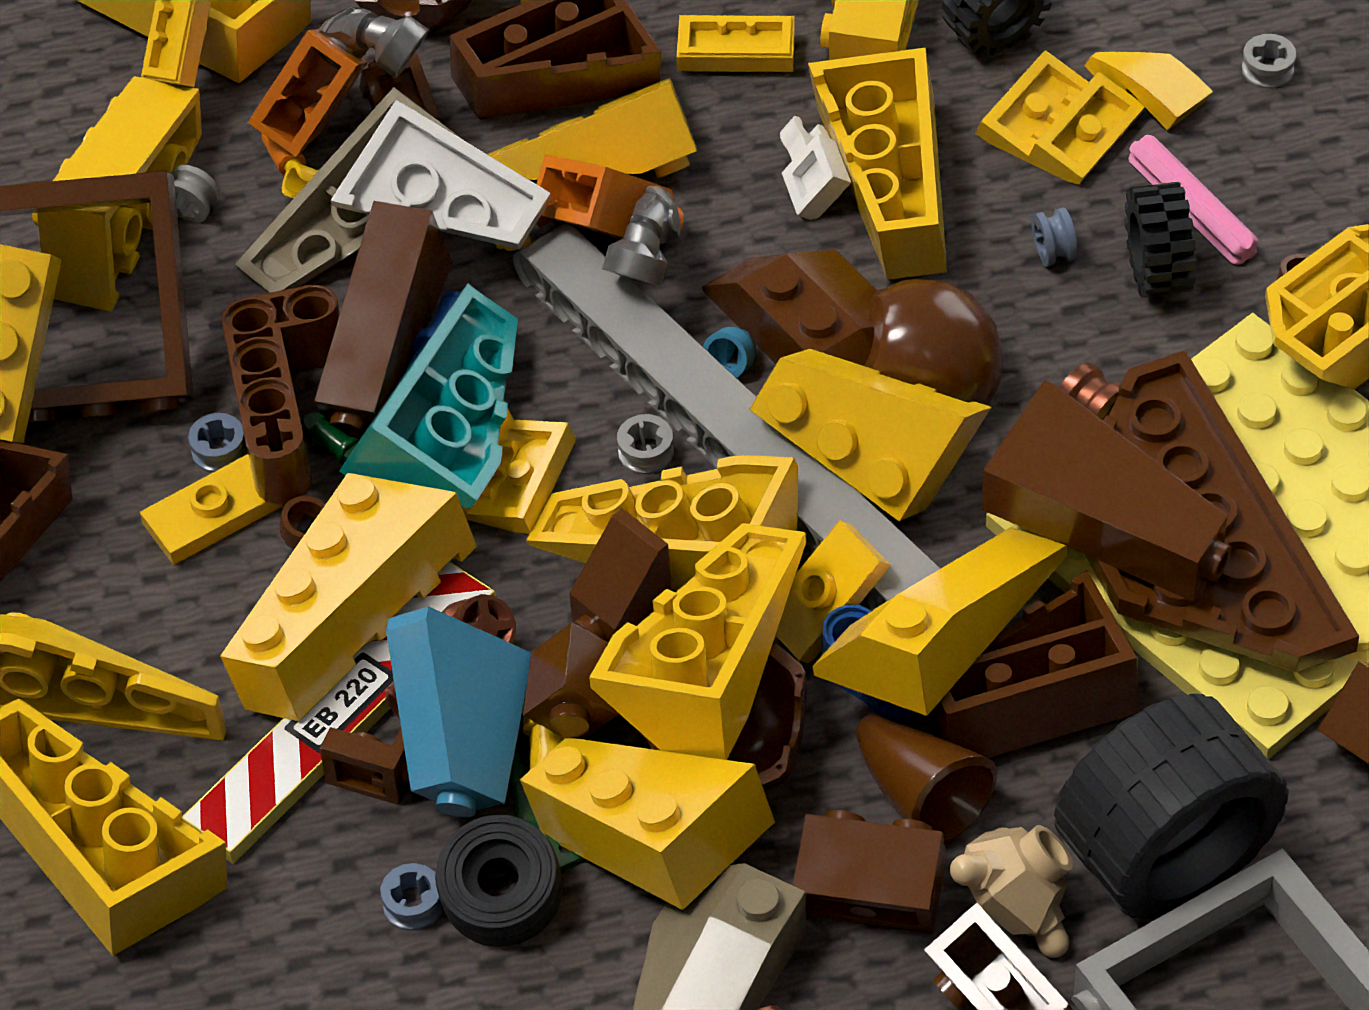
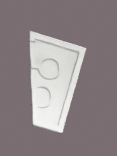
(431, 169)

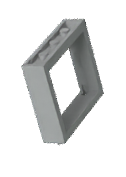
(1271, 883)

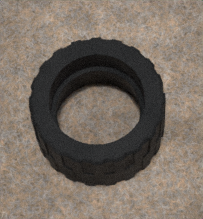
(1170, 805)

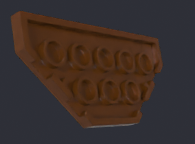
(1271, 592)

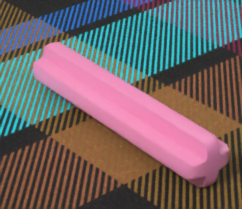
(1207, 212)

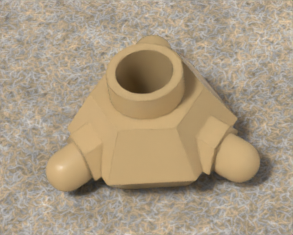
(1019, 882)

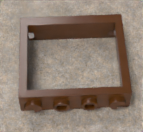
(108, 191)

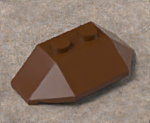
(799, 304)

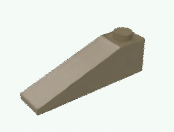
(310, 230)
(723, 944)

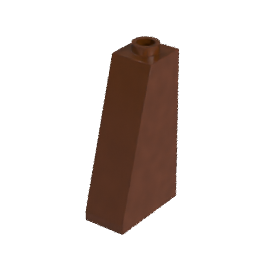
(384, 308)
(1103, 496)

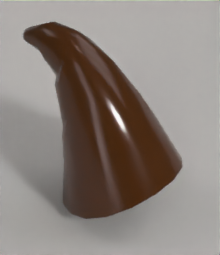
(926, 775)

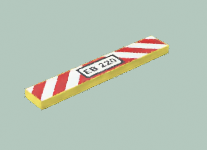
(289, 756)

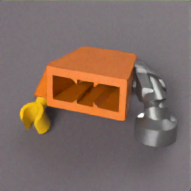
(319, 80)
(614, 207)

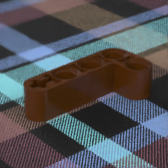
(265, 343)

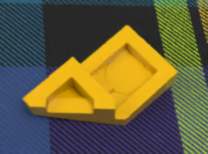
(1156, 80)

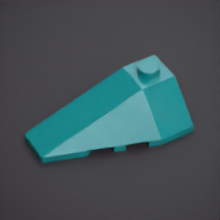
(448, 407)

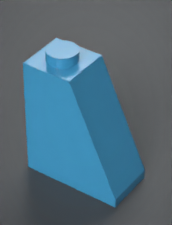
(456, 708)

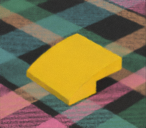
(1060, 119)
(526, 476)

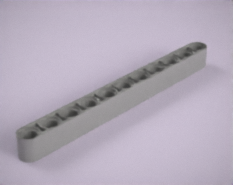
(700, 393)

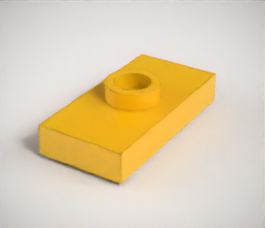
(176, 41)
(736, 43)
(206, 511)
(834, 576)

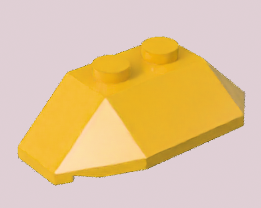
(1323, 310)

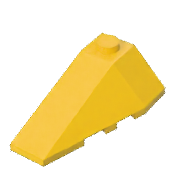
(626, 135)
(681, 509)
(937, 628)

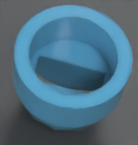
(723, 344)

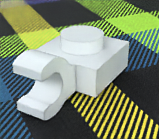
(816, 169)

